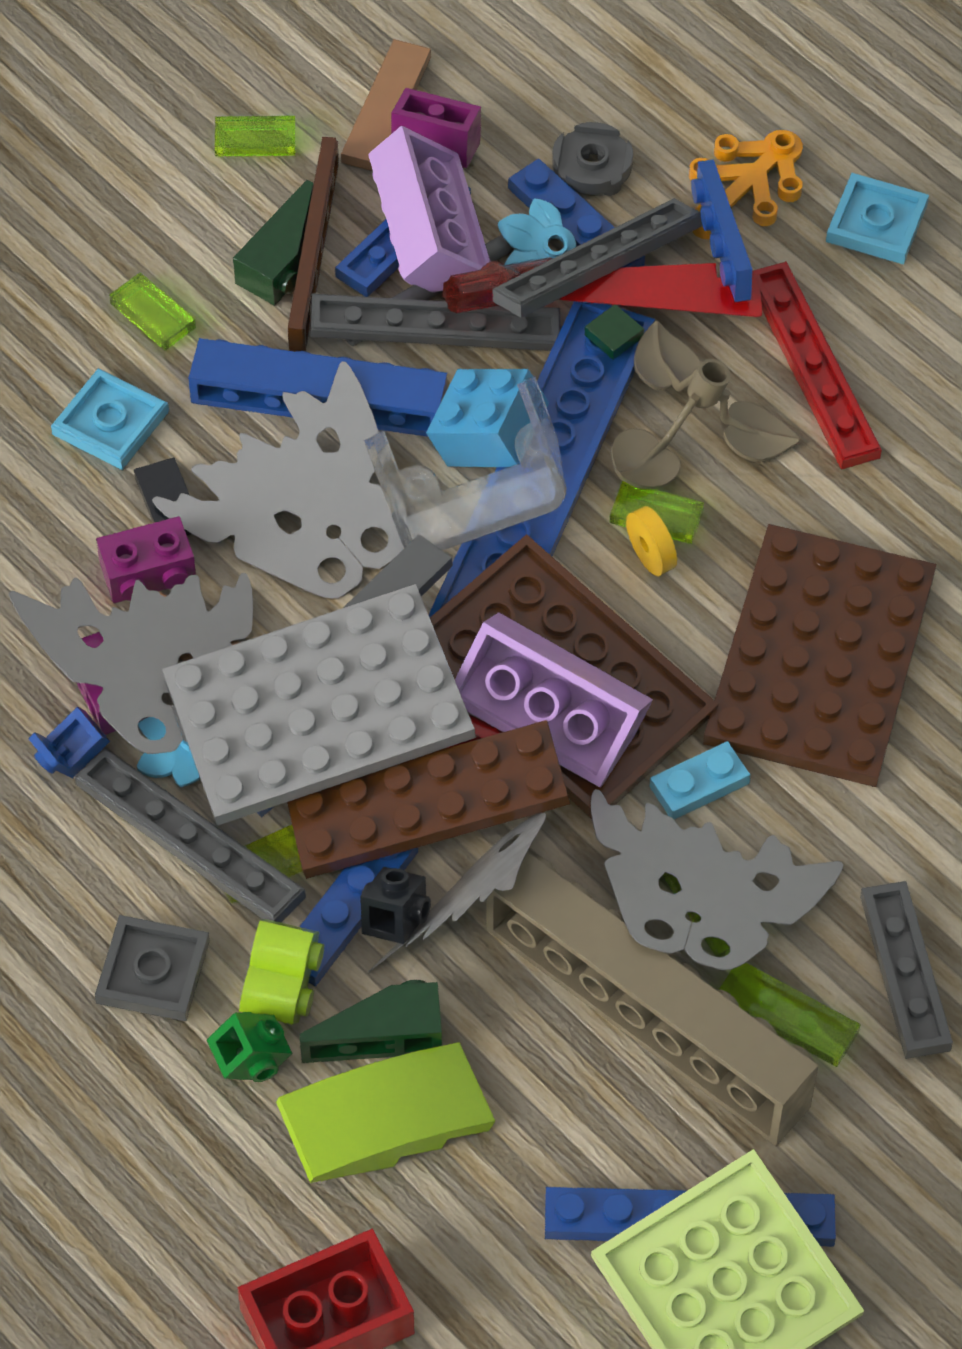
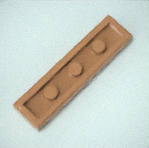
(400, 70)

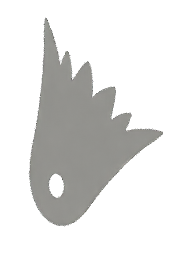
(490, 872)

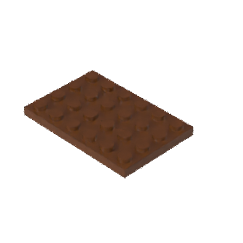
(554, 604)
(821, 655)

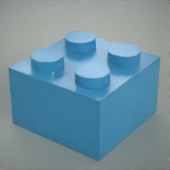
(480, 418)

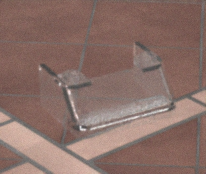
(483, 504)

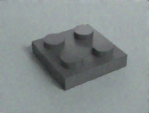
(152, 968)

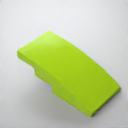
(384, 1112)

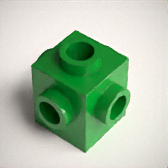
(249, 1046)

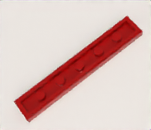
(816, 368)

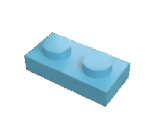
(699, 780)

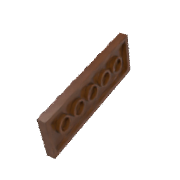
(429, 799)

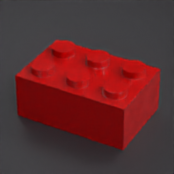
(330, 1300)

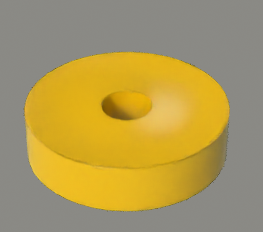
(651, 540)

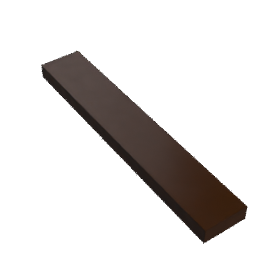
(313, 244)

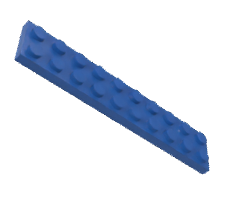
(583, 399)

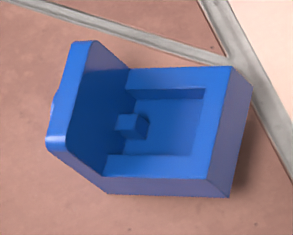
(69, 744)

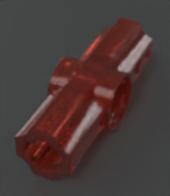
(475, 288)

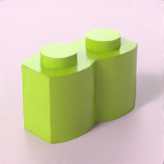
(281, 971)

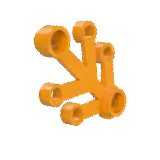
(777, 150)

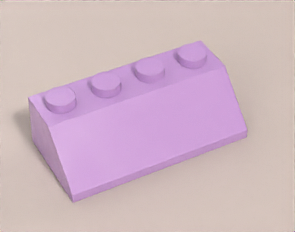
(427, 209)
(525, 679)

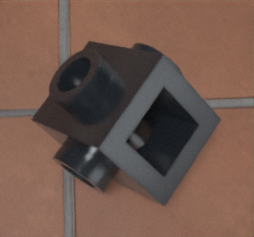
(394, 905)

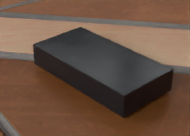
(160, 480)

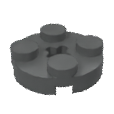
(598, 177)

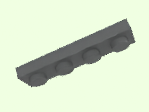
(906, 970)

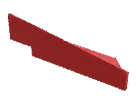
(671, 288)

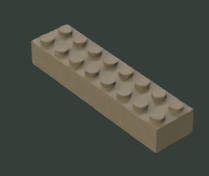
(654, 999)

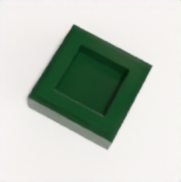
(614, 331)

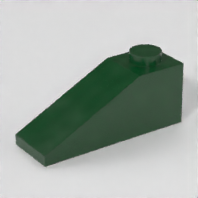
(272, 256)
(380, 1026)

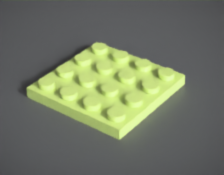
(728, 1269)

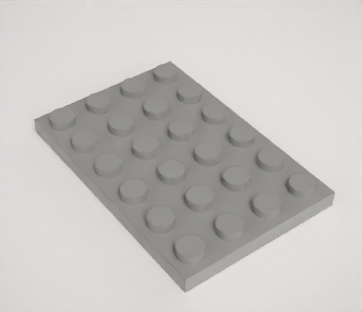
(317, 704)

